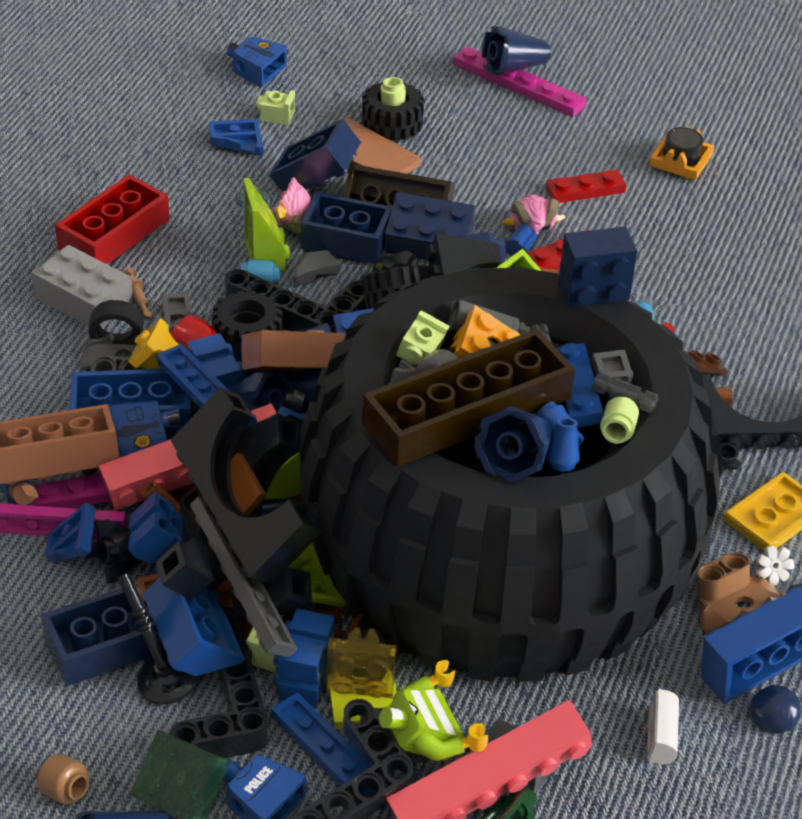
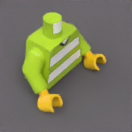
(425, 722)

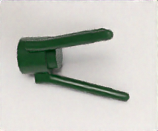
(515, 805)

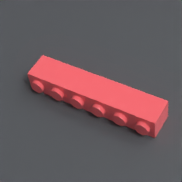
(130, 474)
(501, 767)

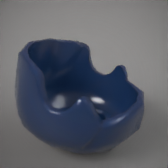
(776, 709)

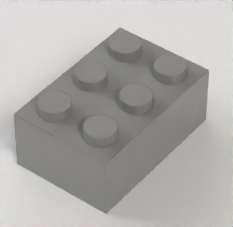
(79, 283)

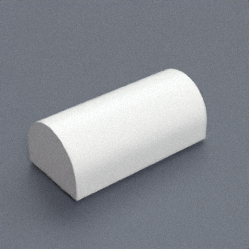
(663, 728)

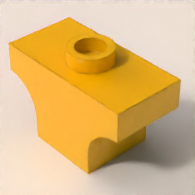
(150, 343)

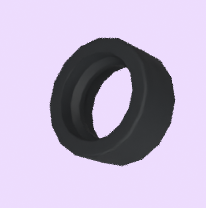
(120, 311)

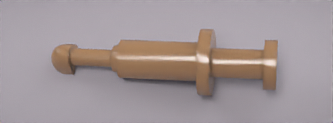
(138, 295)

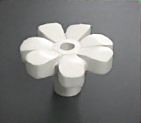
(774, 564)

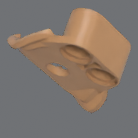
(727, 583)

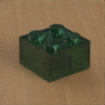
(179, 777)

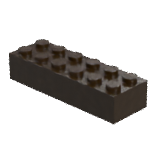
(452, 398)

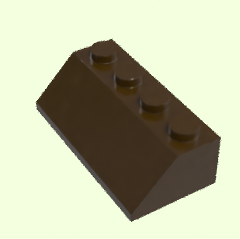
(381, 185)

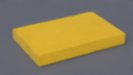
(769, 513)

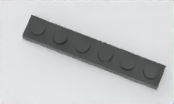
(252, 594)

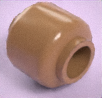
(63, 779)

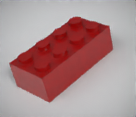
(114, 219)

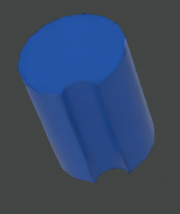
(521, 239)

